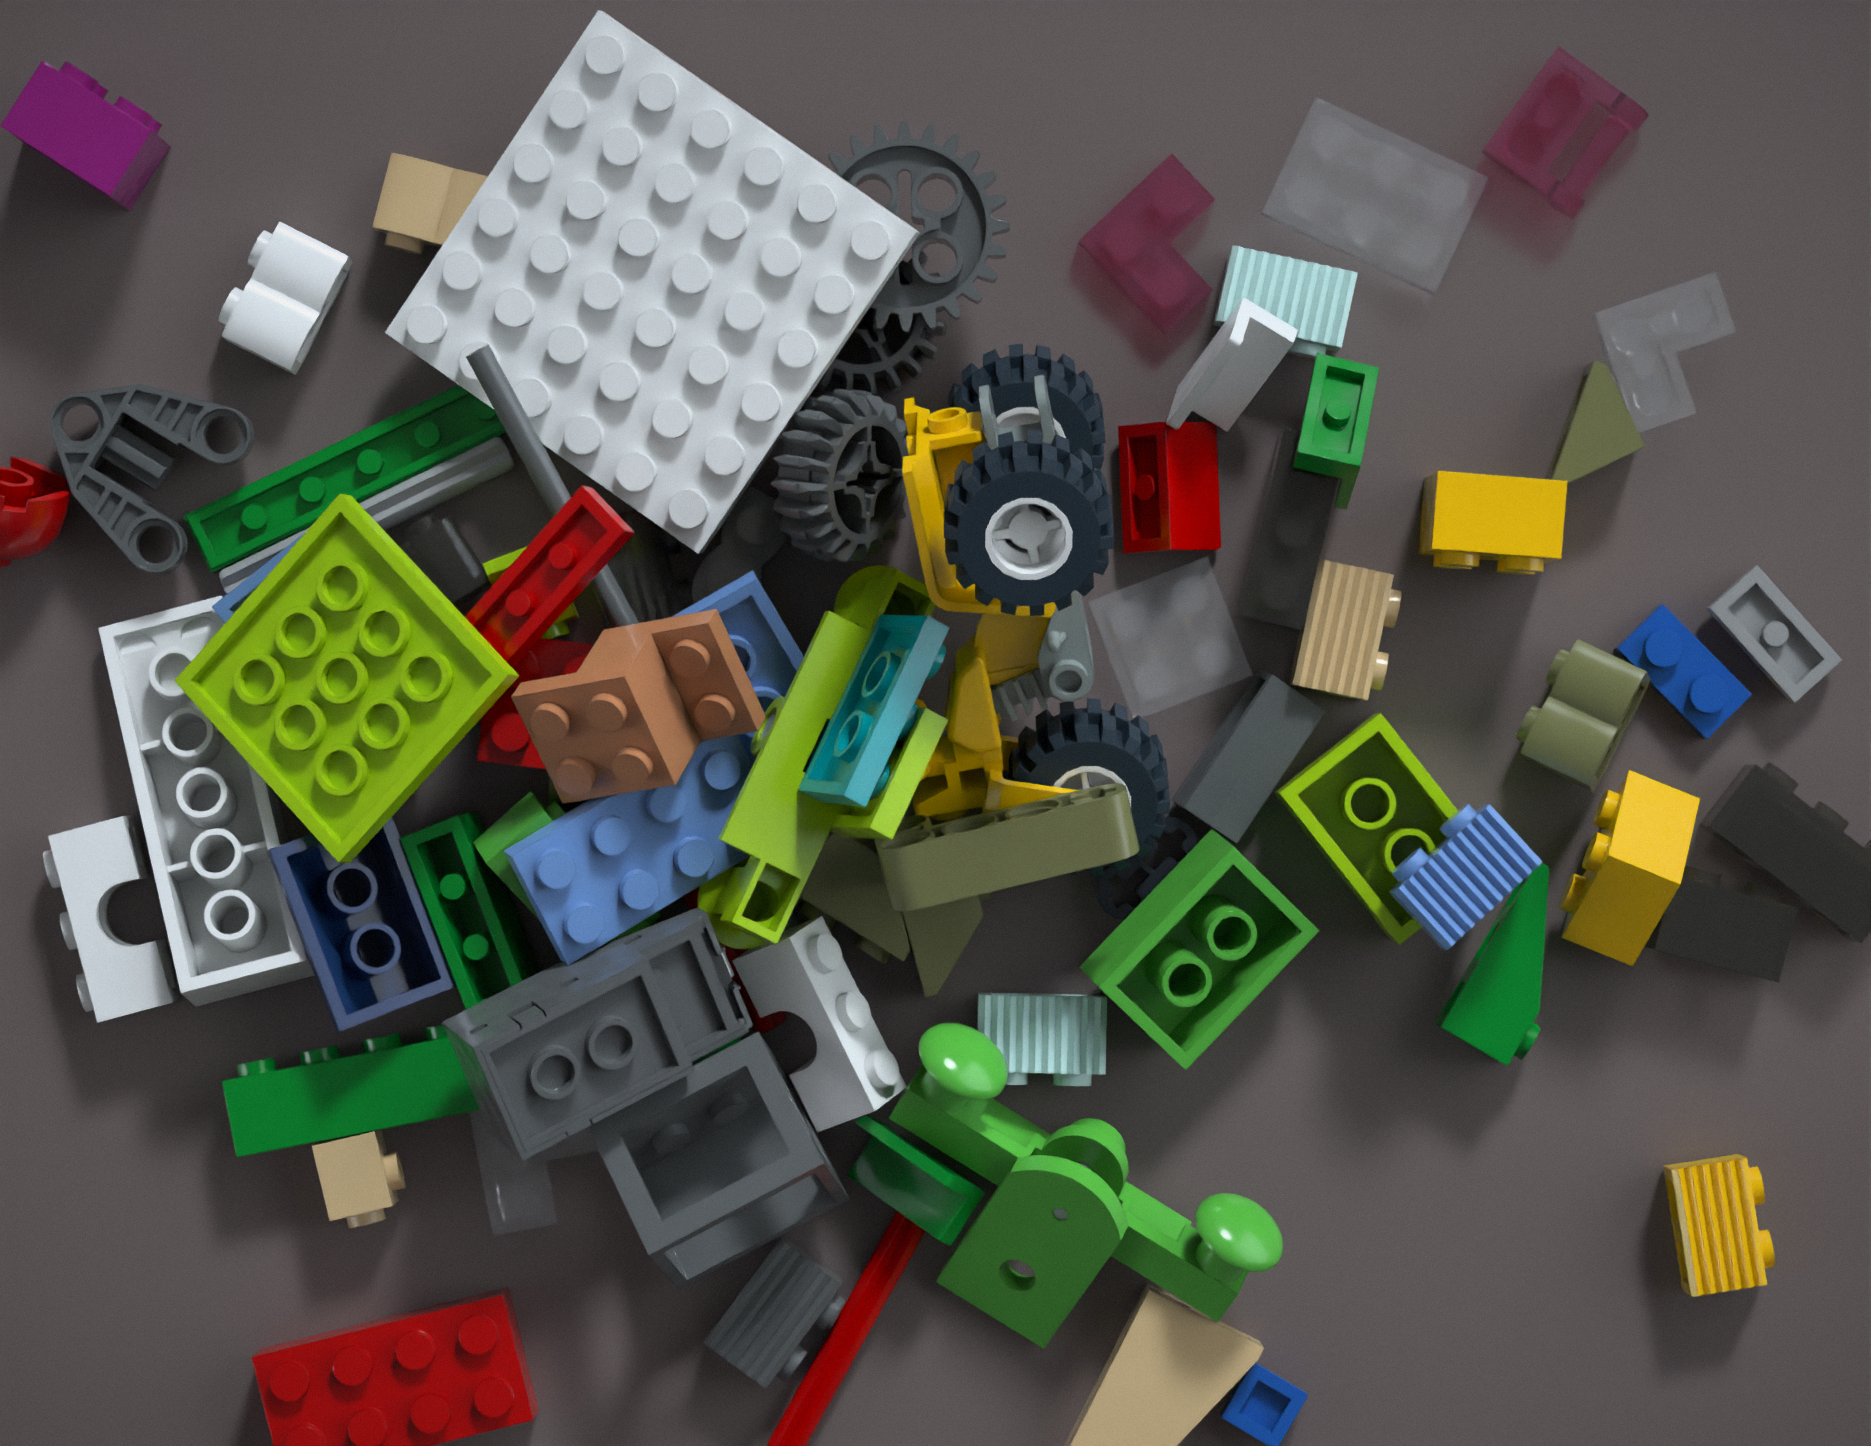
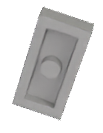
(1774, 634)

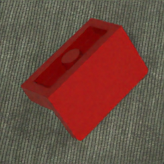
(1169, 487)

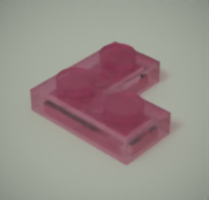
(1136, 245)

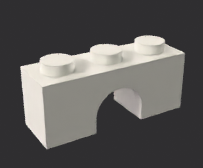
(89, 868)
(810, 978)

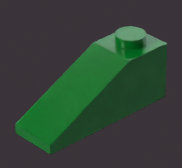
(1503, 982)

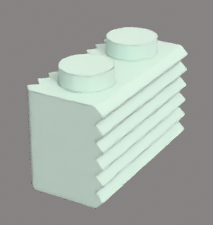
(1296, 291)
(1047, 1034)

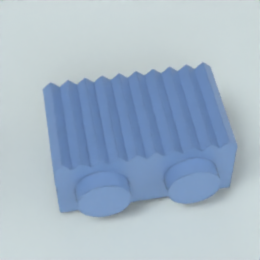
(1463, 874)

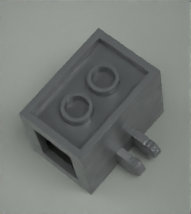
(718, 1162)

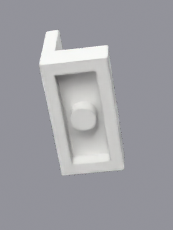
(1232, 367)

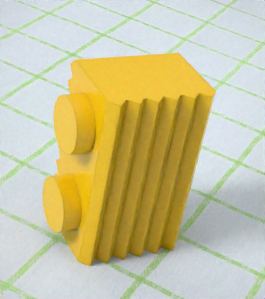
(1718, 1225)

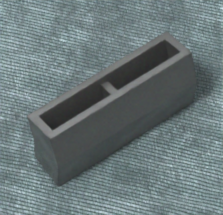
(1248, 755)

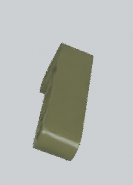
(1006, 847)

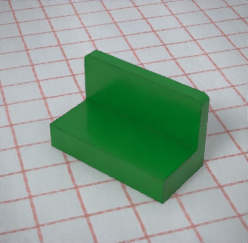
(1336, 421)
(914, 1181)

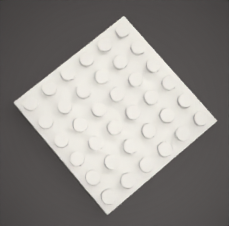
(653, 280)

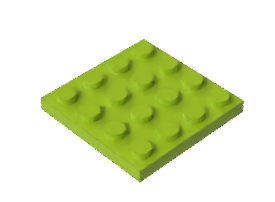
(346, 678)

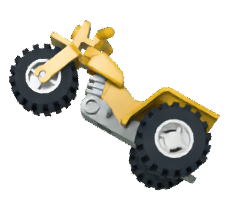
(1014, 531)

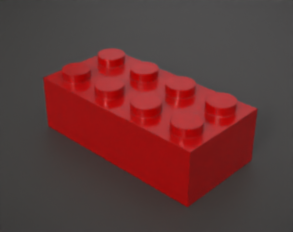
(401, 1378)

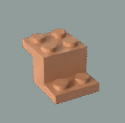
(639, 706)

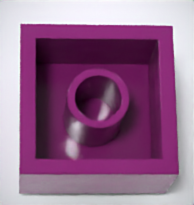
(98, 142)

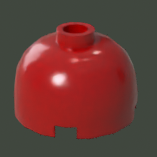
(31, 508)

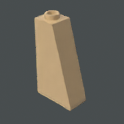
(1162, 1375)

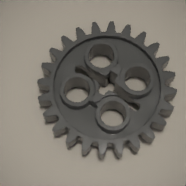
(963, 227)

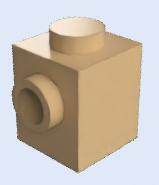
(358, 1177)

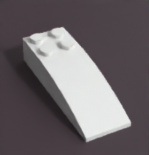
(201, 815)

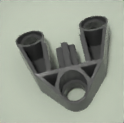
(114, 506)

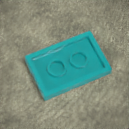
(875, 710)

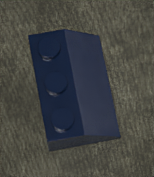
(362, 926)

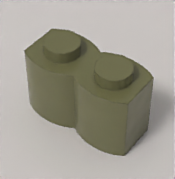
(1584, 714)

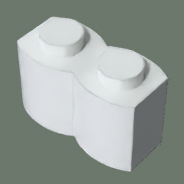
(285, 297)

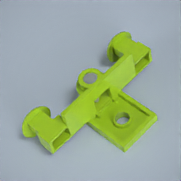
(775, 819)

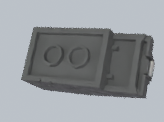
(598, 1032)

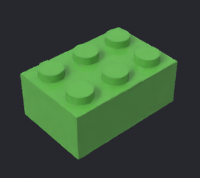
(1199, 948)

